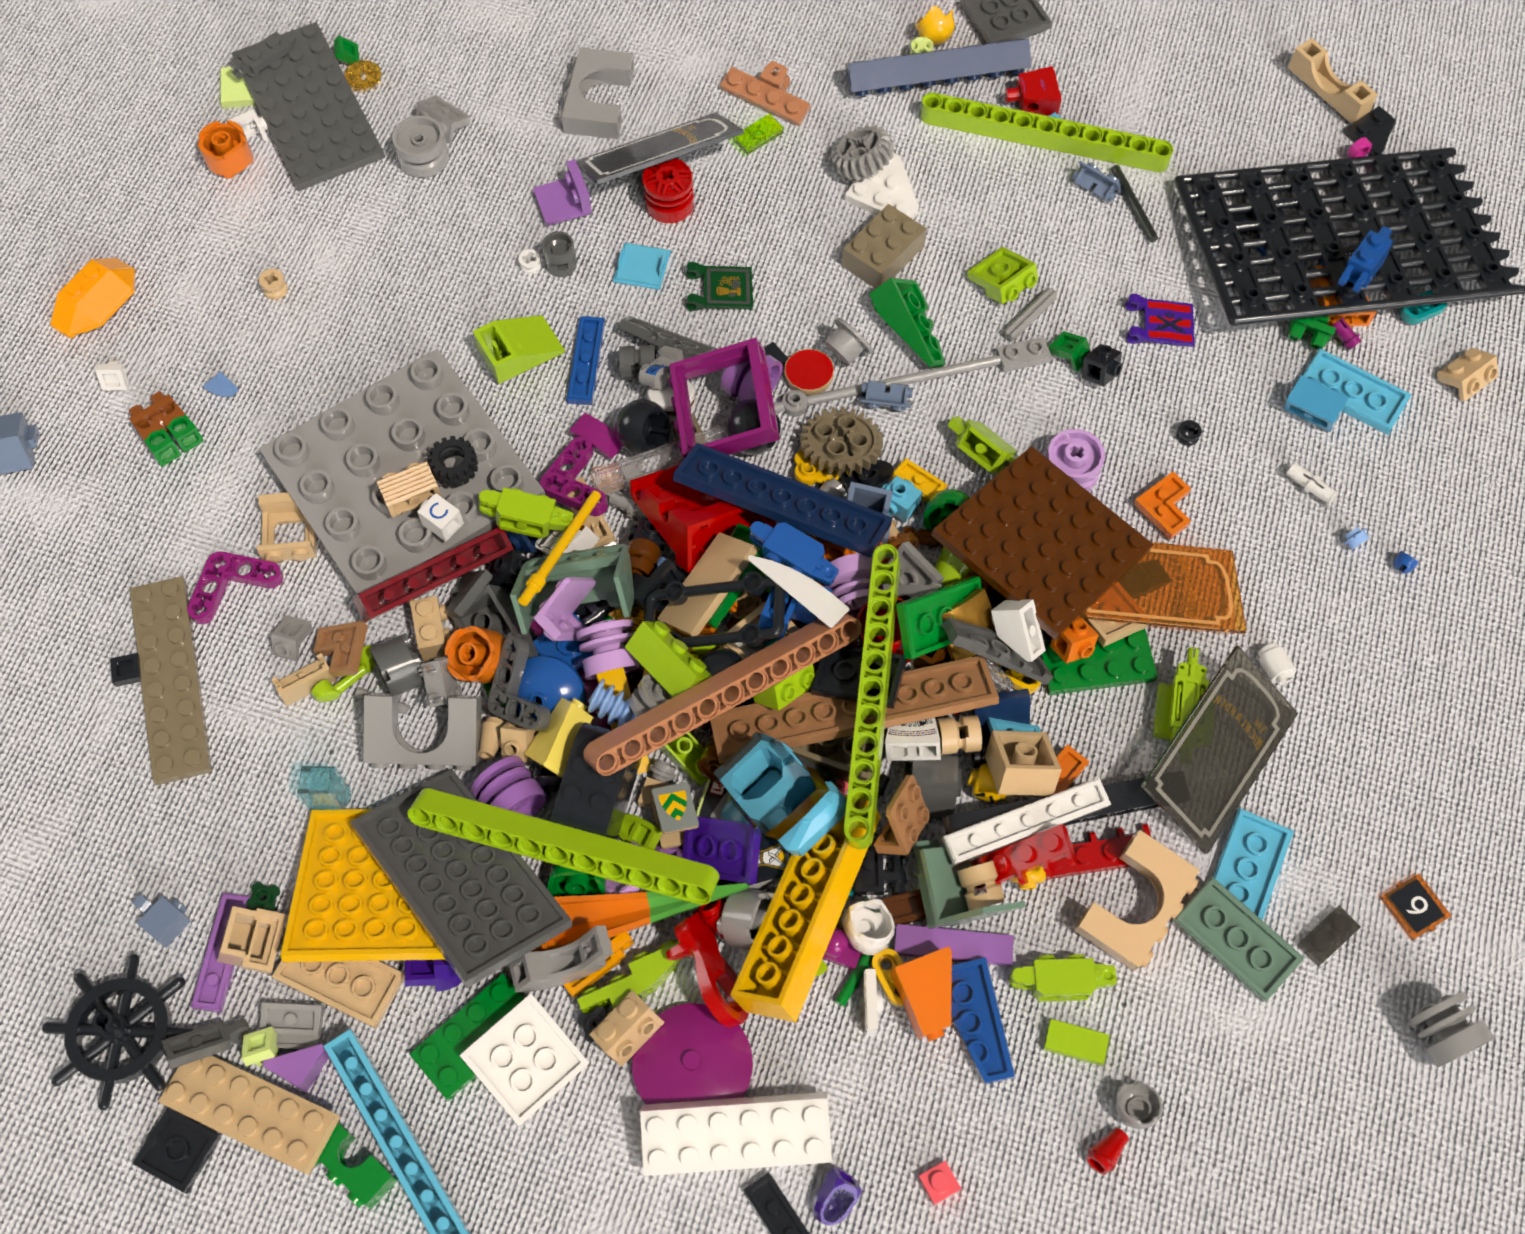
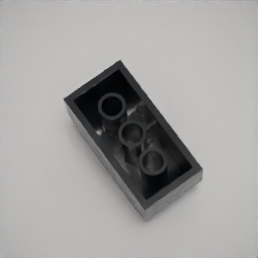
(588, 798)

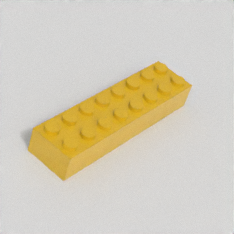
(799, 925)

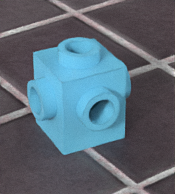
(904, 498)

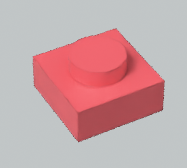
(939, 1183)

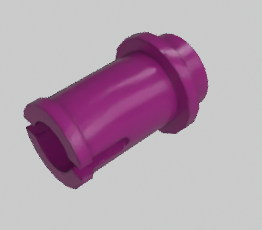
(1346, 334)

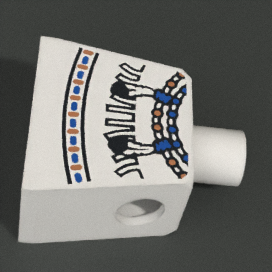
(913, 741)

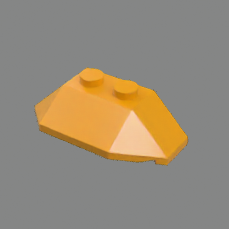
(92, 296)

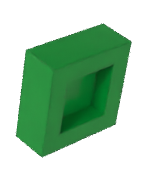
(346, 50)

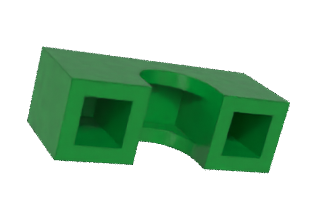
(366, 1182)

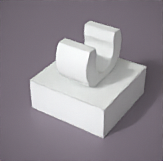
(112, 376)

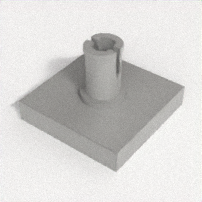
(915, 567)

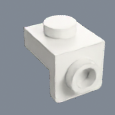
(251, 124)

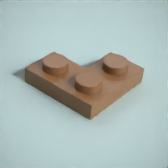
(345, 645)

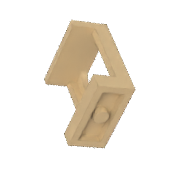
(278, 510)

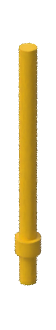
(537, 580)

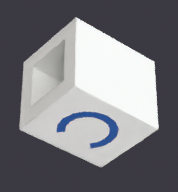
(440, 517)

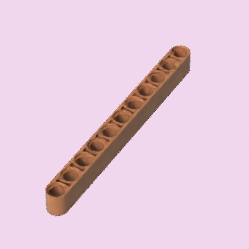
(741, 681)

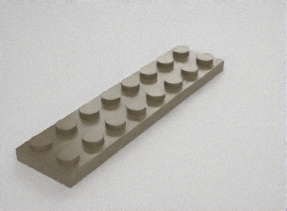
(170, 681)

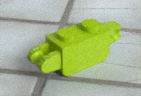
(983, 444)
(524, 512)
(1063, 978)

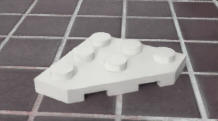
(885, 188)

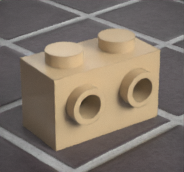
(430, 627)
(626, 1028)

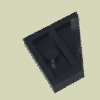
(1375, 127)

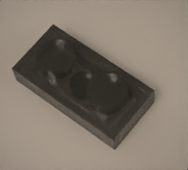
(1328, 935)

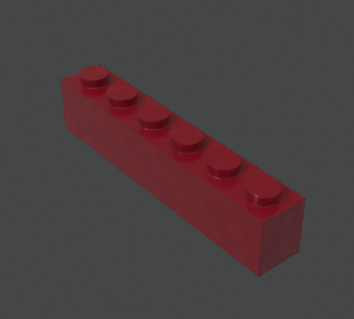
(432, 574)

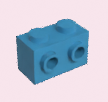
(1316, 403)

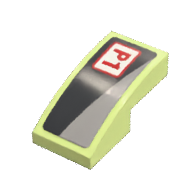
(713, 800)

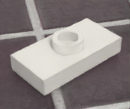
(872, 1002)

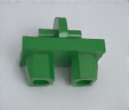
(1316, 326)

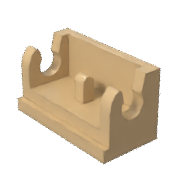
(302, 681)

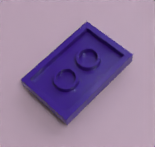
(726, 846)

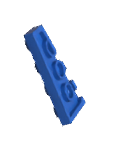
(979, 1020)

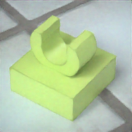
(259, 1046)

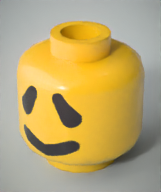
(983, 785)

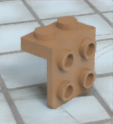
(906, 819)

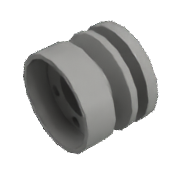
(1450, 1028)

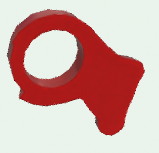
(699, 943)

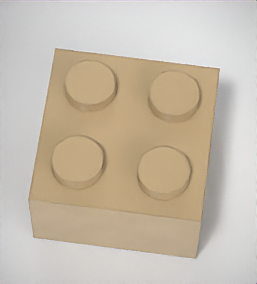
(1022, 763)

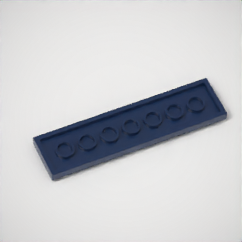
(783, 499)

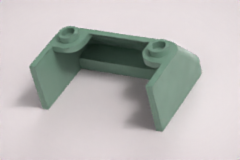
(606, 565)

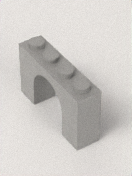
(591, 69)
(387, 746)

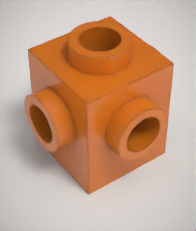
(1075, 642)

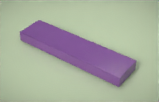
(965, 945)
(216, 976)

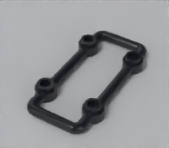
(749, 634)

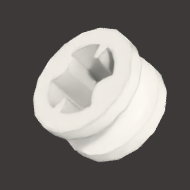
(526, 256)

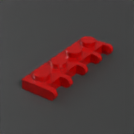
(1029, 855)
(1095, 855)

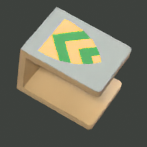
(673, 813)

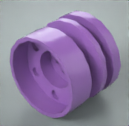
(509, 787)

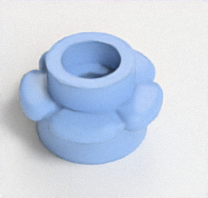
(1356, 537)

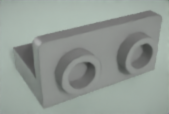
(445, 113)

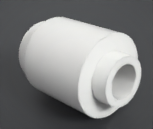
(1276, 664)

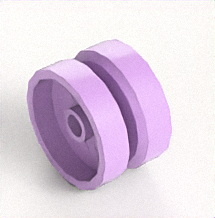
(1078, 455)

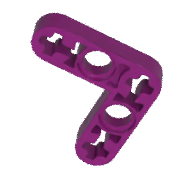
(565, 479)
(229, 572)

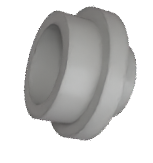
(662, 770)

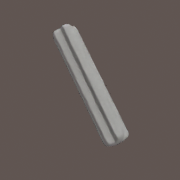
(1030, 314)

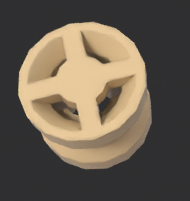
(273, 284)

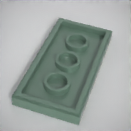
(1238, 939)

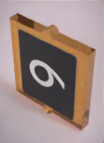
(1415, 907)

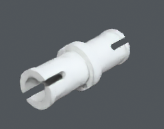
(1312, 483)

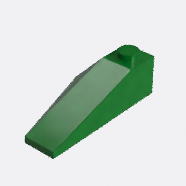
(903, 309)

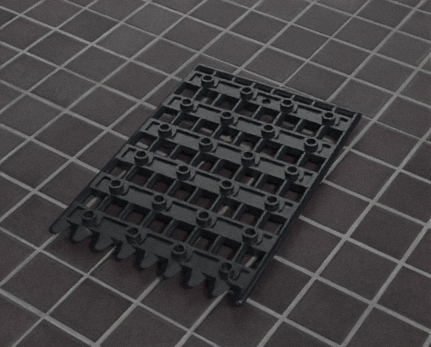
(1326, 241)

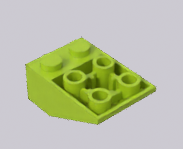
(516, 345)

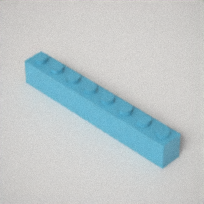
(395, 1136)

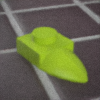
(640, 831)

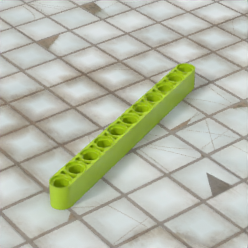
(1046, 132)
(876, 705)
(564, 846)

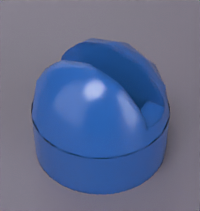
(1405, 560)

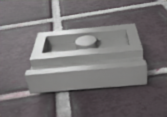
(295, 1023)

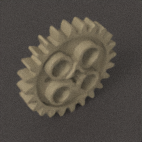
(841, 441)

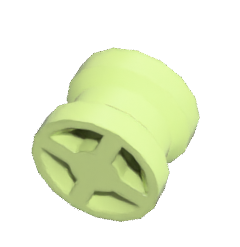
(920, 45)

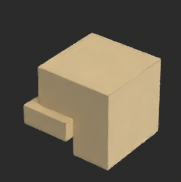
(251, 939)

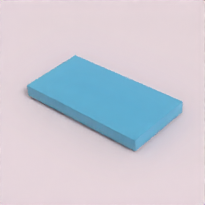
(1368, 396)
(1253, 859)

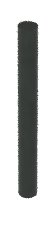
(1134, 204)

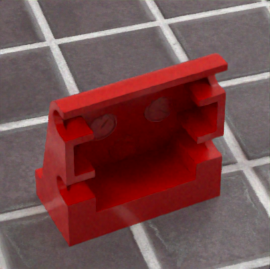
(687, 516)

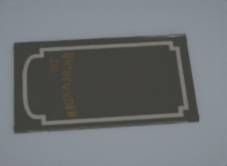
(1220, 750)

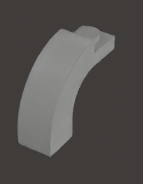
(564, 964)

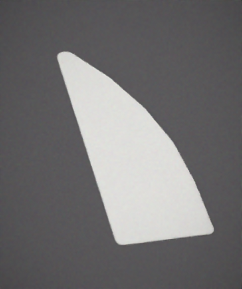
(804, 590)

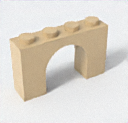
(1171, 879)

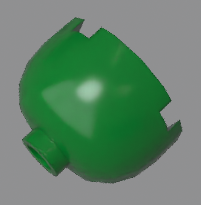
(942, 505)
(570, 882)

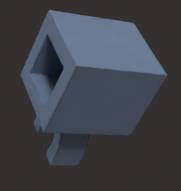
(163, 919)

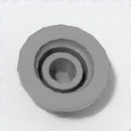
(847, 342)

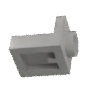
(289, 636)

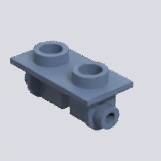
(1105, 185)
(895, 398)

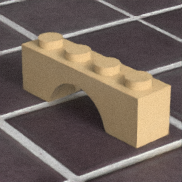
(1312, 66)

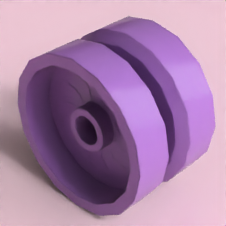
(738, 379)

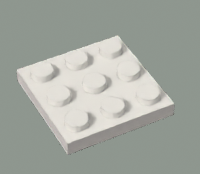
(524, 1059)

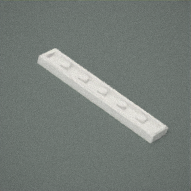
(1026, 821)

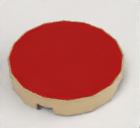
(809, 371)

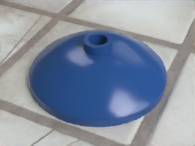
(551, 681)

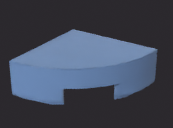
(220, 385)

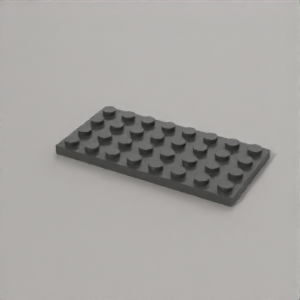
(312, 111)
(468, 896)

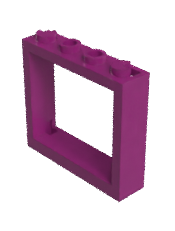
(718, 359)

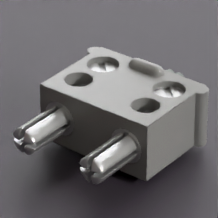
(439, 682)

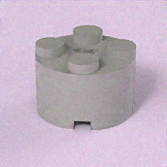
(743, 917)

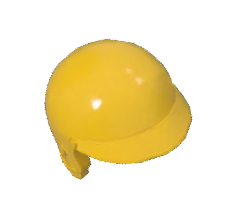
(936, 25)

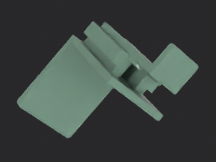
(942, 890)

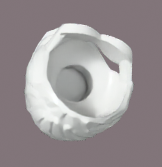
(868, 930)

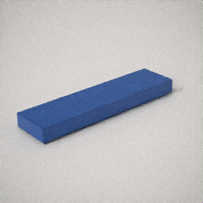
(586, 360)

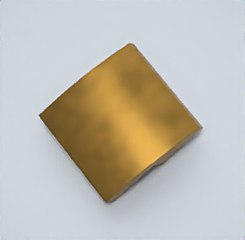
(973, 610)

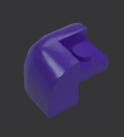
(430, 973)

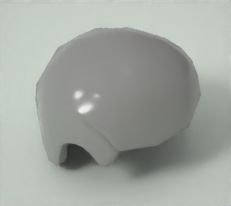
(1138, 1105)

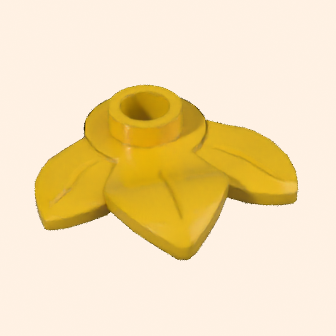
(809, 474)

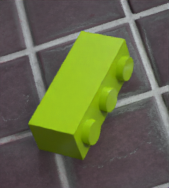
(666, 658)

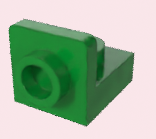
(1070, 347)

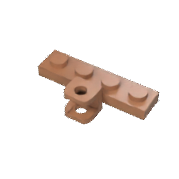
(768, 92)

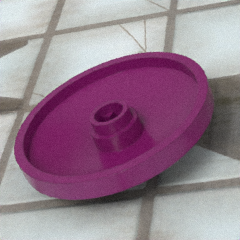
(692, 1059)

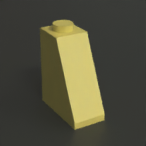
(553, 745)

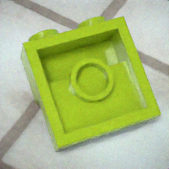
(1004, 275)

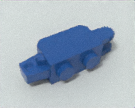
(1367, 259)
(793, 549)

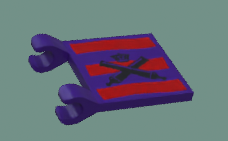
(1163, 322)

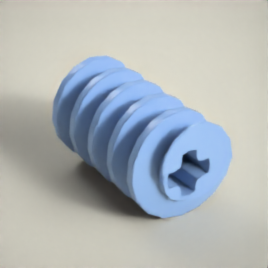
(610, 704)

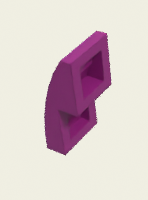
(601, 436)

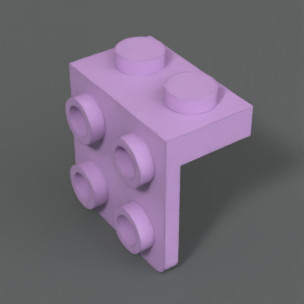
(556, 612)

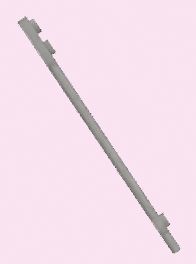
(1009, 357)

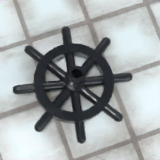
(117, 1031)

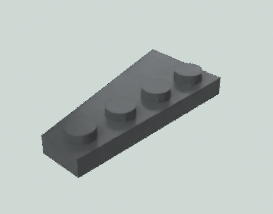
(659, 337)
(990, 646)

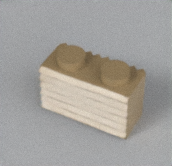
(408, 488)

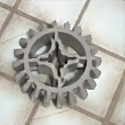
(862, 152)

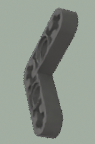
(508, 691)

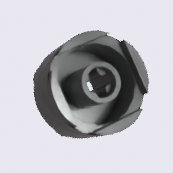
(398, 664)

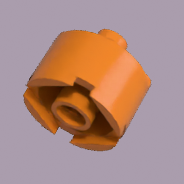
(225, 148)
(474, 654)

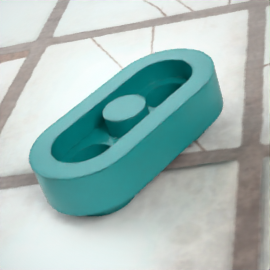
(1421, 313)

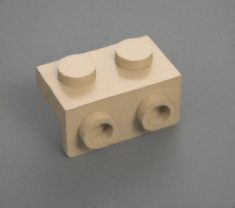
(1470, 372)

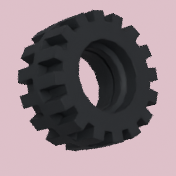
(451, 448)

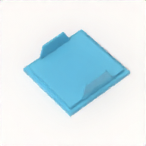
(642, 266)

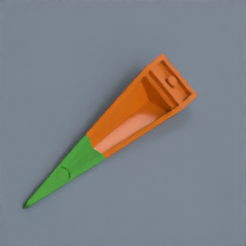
(622, 912)

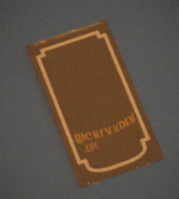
(1177, 589)

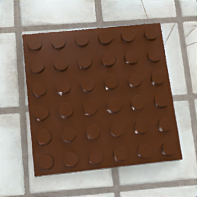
(1042, 540)

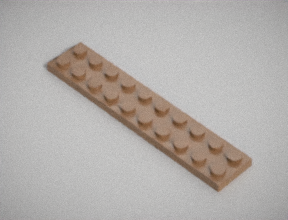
(815, 718)

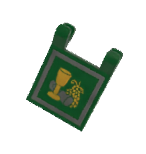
(723, 287)

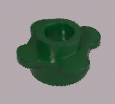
(259, 890)

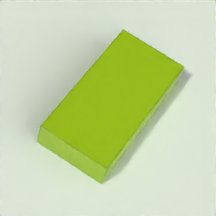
(1076, 1042)

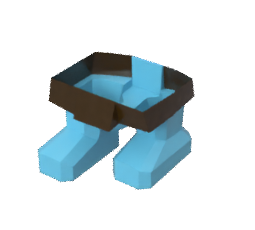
(783, 802)

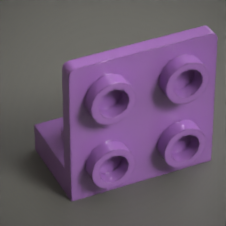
(565, 197)

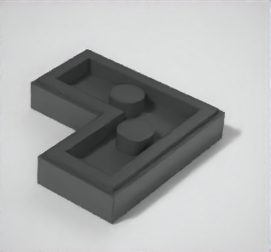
(467, 591)

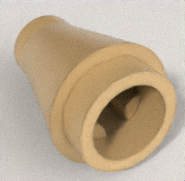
(490, 737)

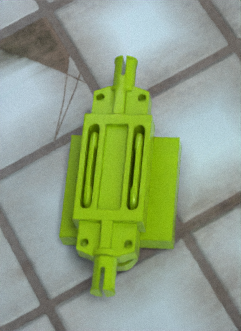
(1178, 699)

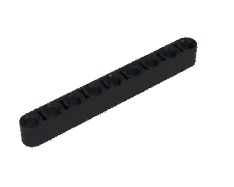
(1124, 799)

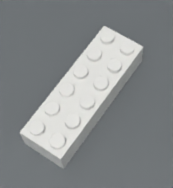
(735, 1133)

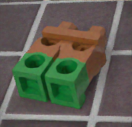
(159, 419)

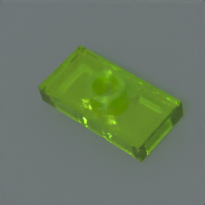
(758, 134)

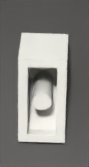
(1019, 627)

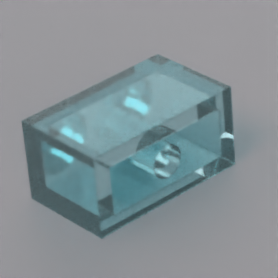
(323, 788)

